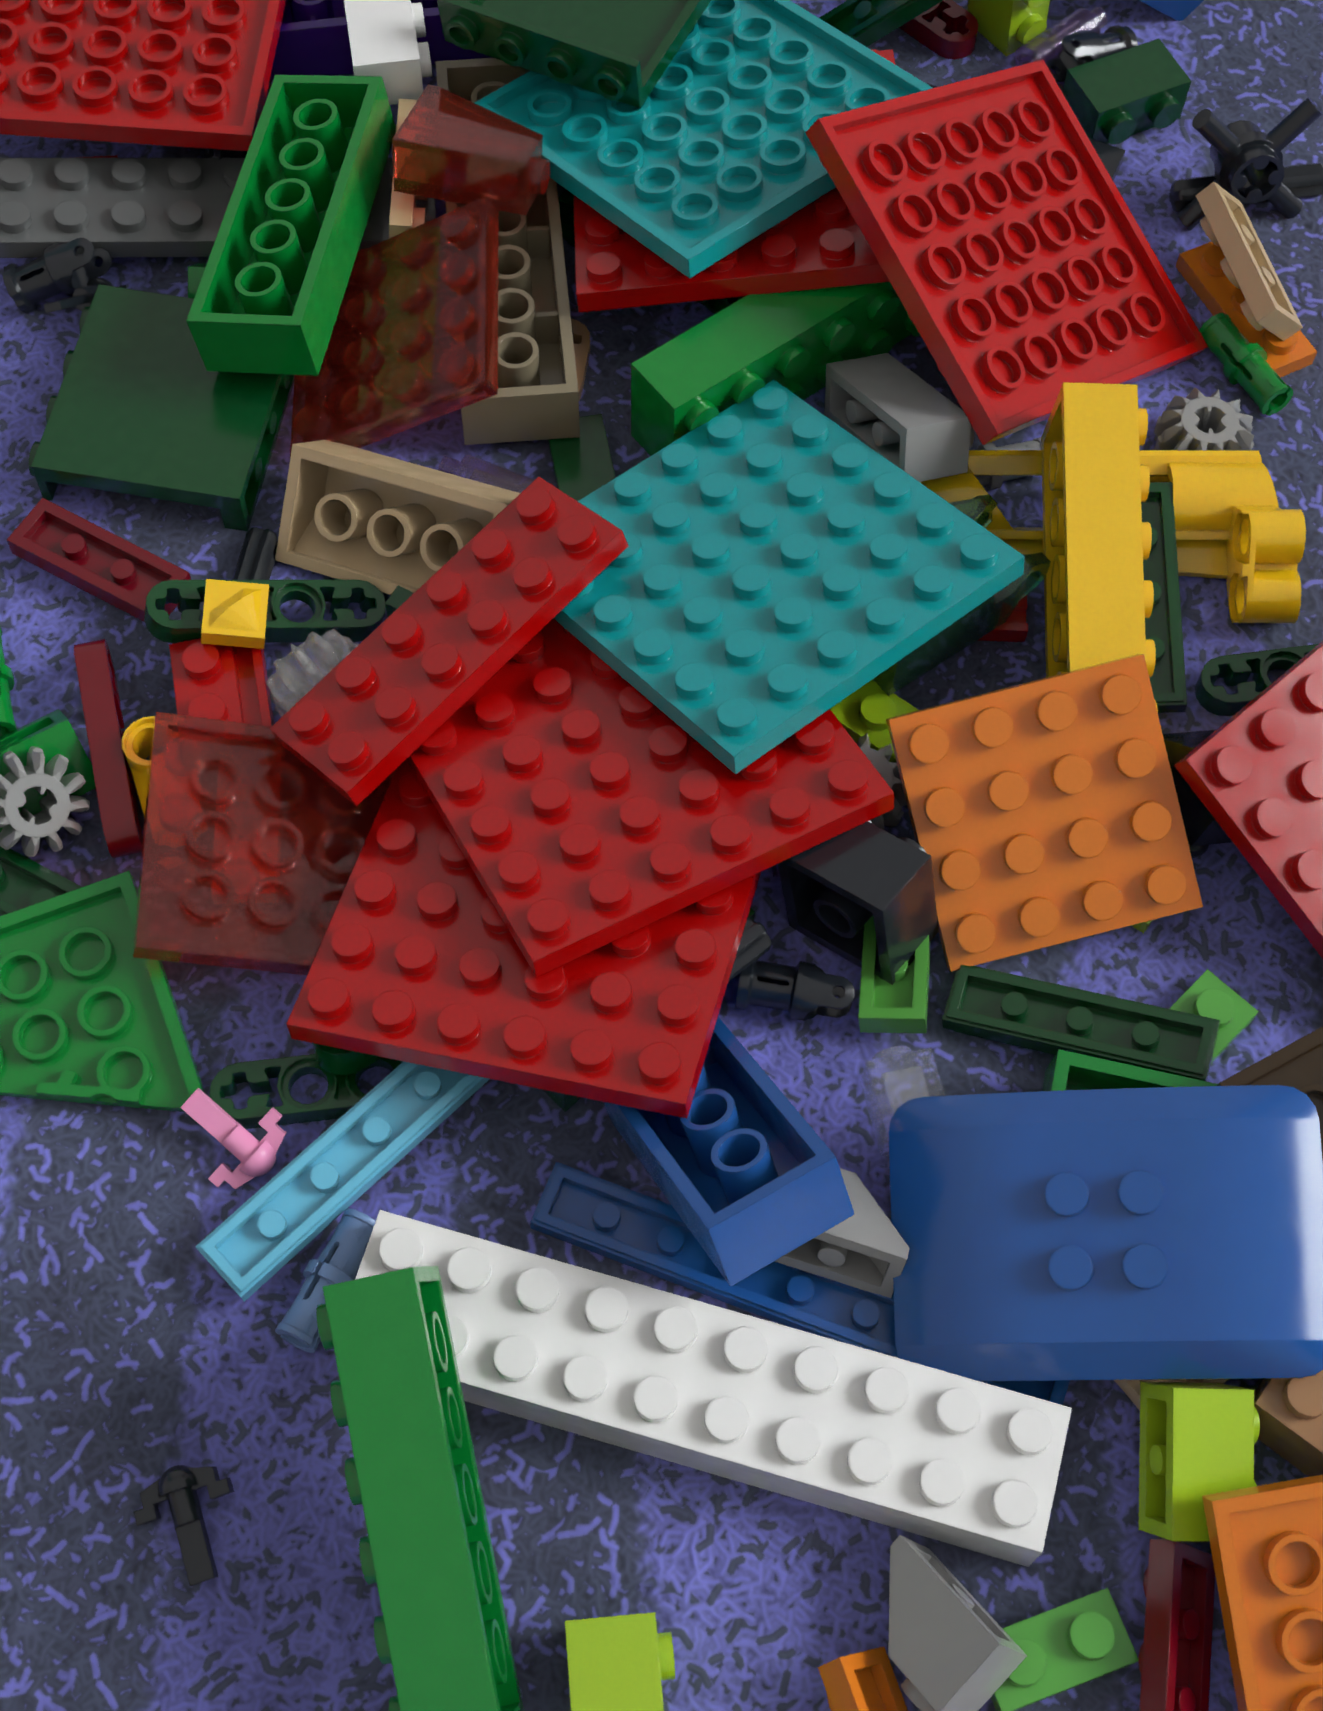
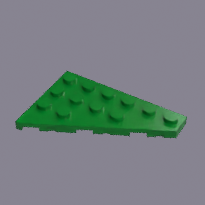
(83, 1012)

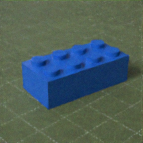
(740, 1165)

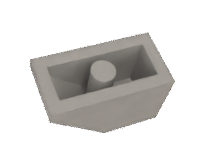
(859, 1250)
(943, 1635)

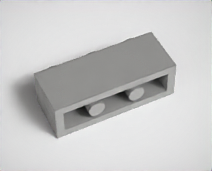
(899, 416)

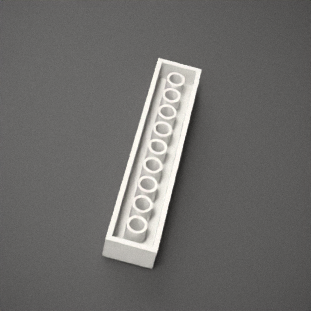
(740, 1394)

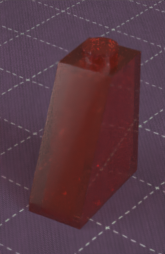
(467, 152)

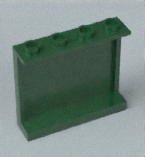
(590, 44)
(151, 418)

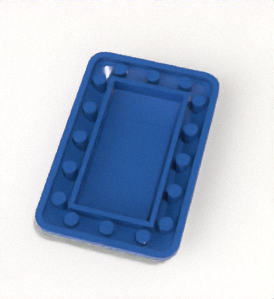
(1110, 1233)

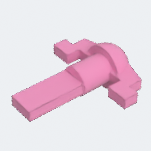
(255, 1155)

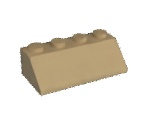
(378, 515)

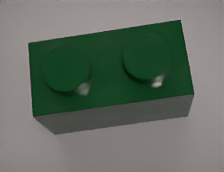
(1127, 92)

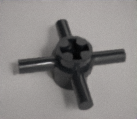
(1251, 161)

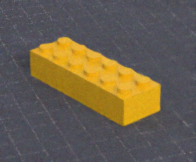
(1095, 528)

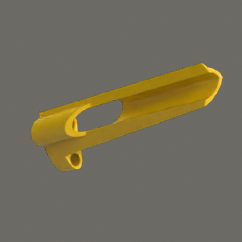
(1223, 522)

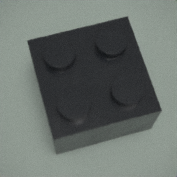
(859, 876)

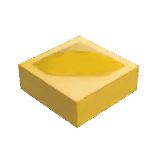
(234, 614)

